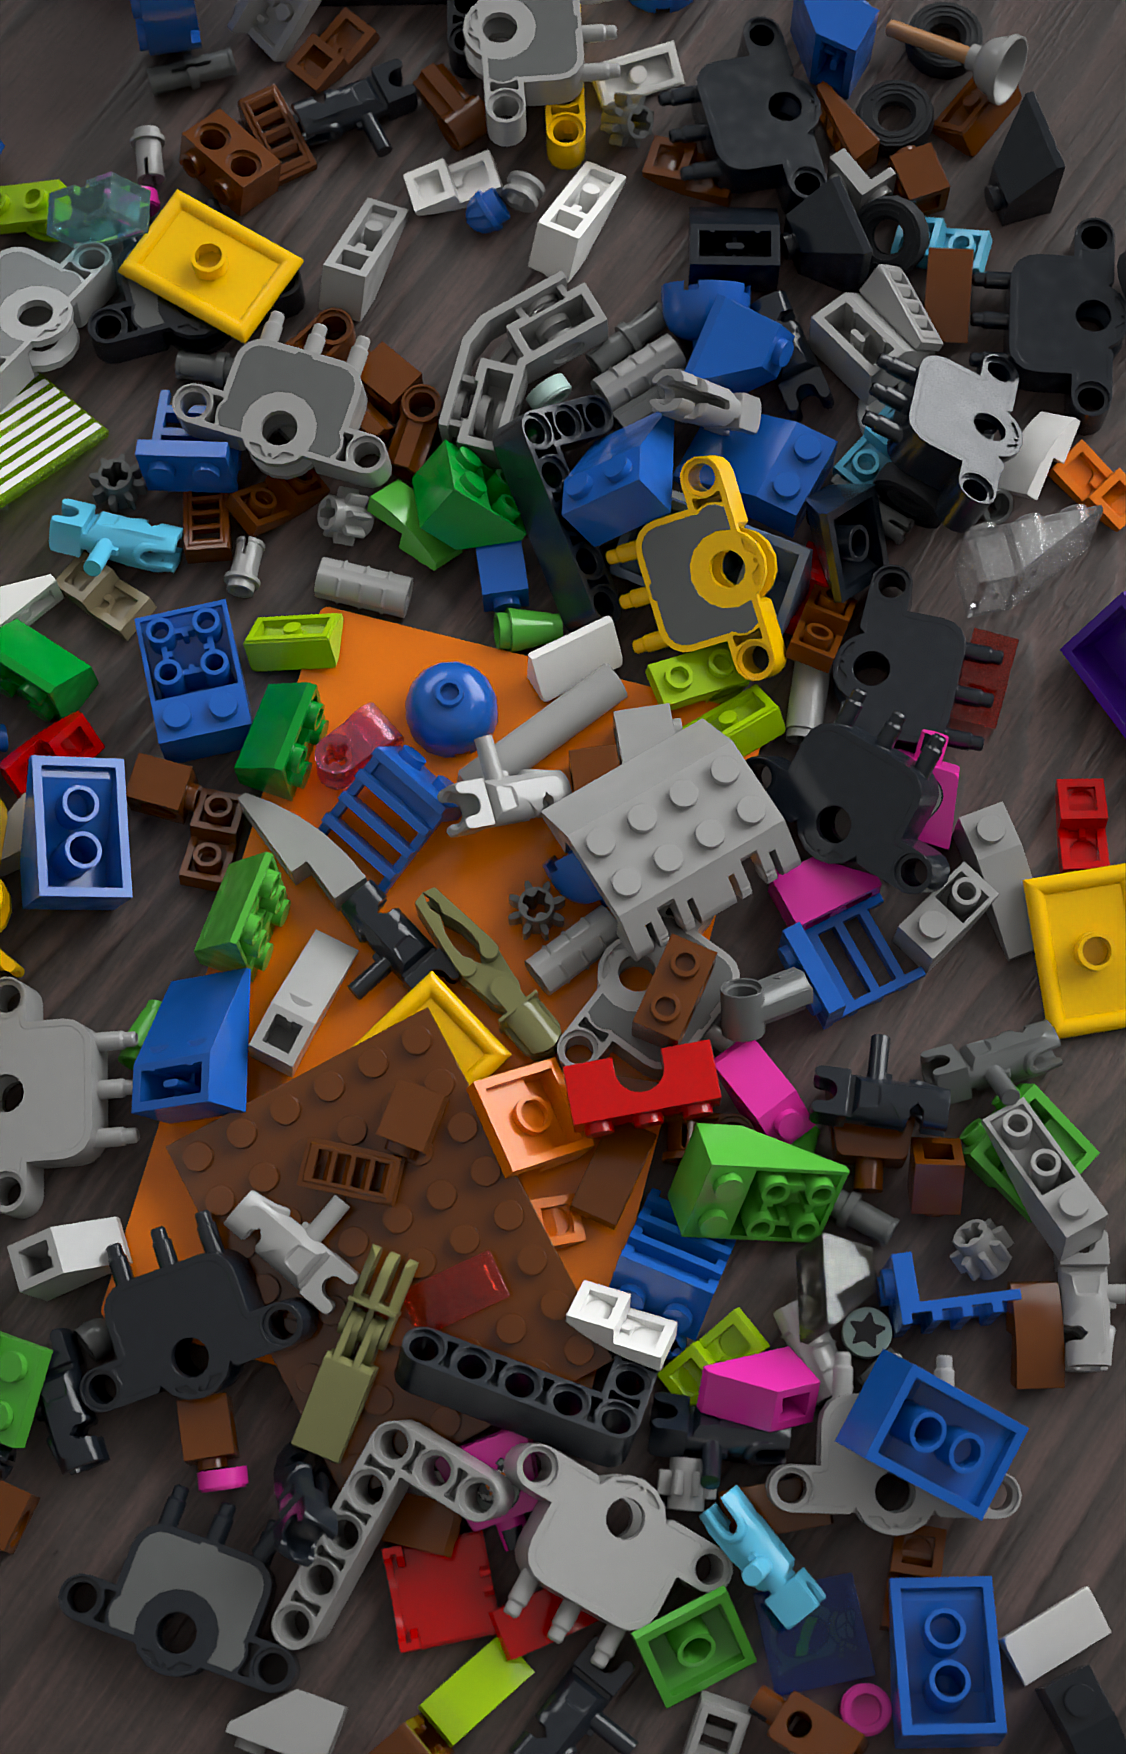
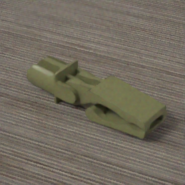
(523, 1018)
(345, 1379)

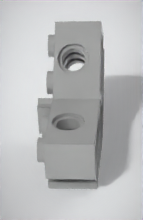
(543, 332)

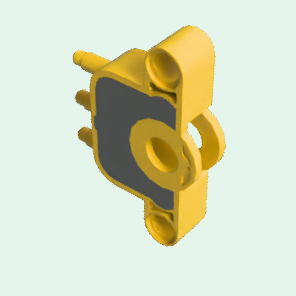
(686, 580)

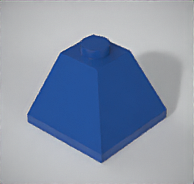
(740, 347)

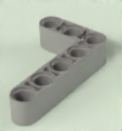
(373, 1518)

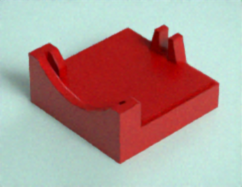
(439, 1596)

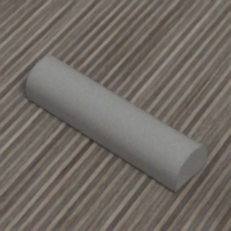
(554, 724)

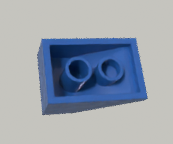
(771, 468)
(622, 480)
(75, 834)
(931, 1434)
(945, 1663)

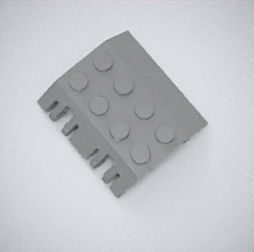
(673, 834)

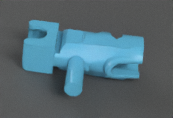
(114, 539)
(763, 1558)

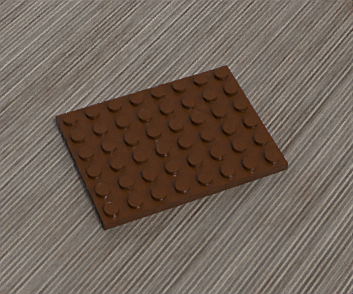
(443, 1214)

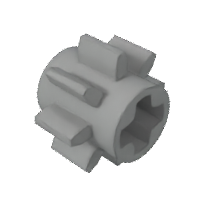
(345, 516)
(981, 1249)
(683, 1485)

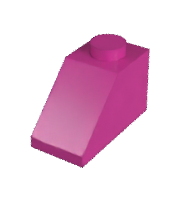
(820, 891)
(762, 1092)

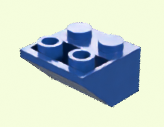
(834, 40)

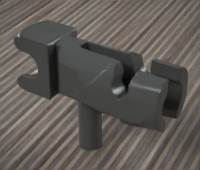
(993, 1062)

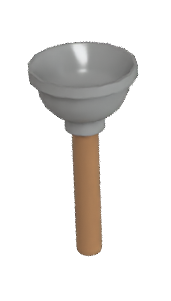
(995, 65)

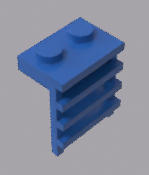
(184, 462)
(410, 790)
(830, 994)
(667, 1271)
(899, 1292)

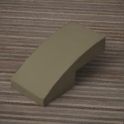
(105, 597)

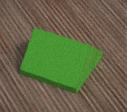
(694, 1646)

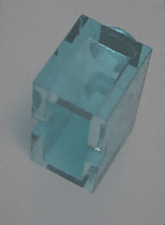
(101, 212)

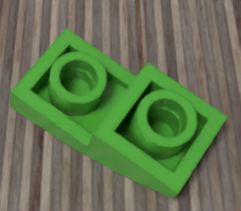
(398, 509)

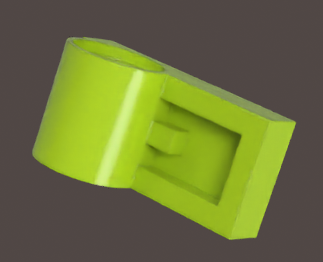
(26, 208)
(696, 677)

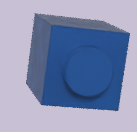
(502, 576)

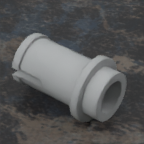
(148, 147)
(245, 566)

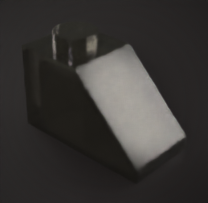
(831, 1282)

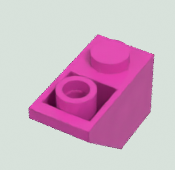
(760, 1390)

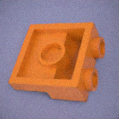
(528, 1118)

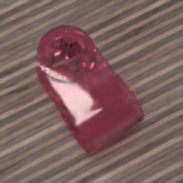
(354, 743)

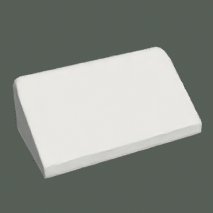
(642, 73)
(573, 657)
(1055, 1635)

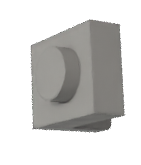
(856, 182)

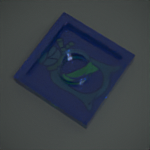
(823, 1647)

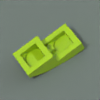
(728, 1340)
(474, 1692)

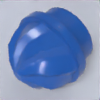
(486, 211)

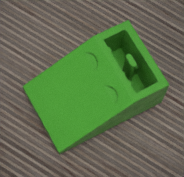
(244, 916)
(752, 1187)

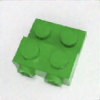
(985, 1162)
(21, 1381)

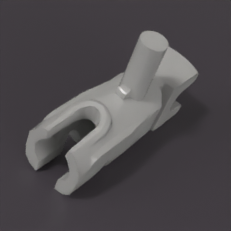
(706, 404)
(502, 797)
(293, 1247)
(1087, 1307)

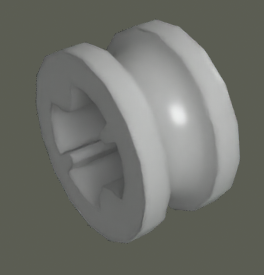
(522, 191)

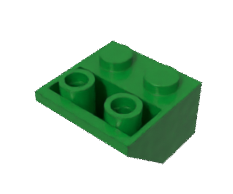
(465, 500)
(42, 673)
(282, 739)

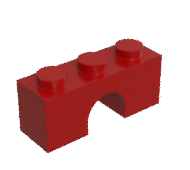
(601, 1102)

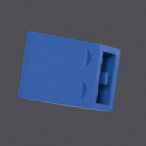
(194, 681)
(196, 1050)

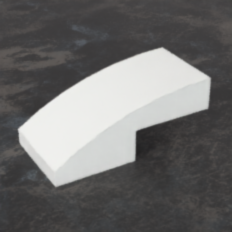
(449, 188)
(1044, 441)
(609, 1321)

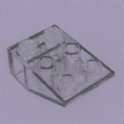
(1013, 559)

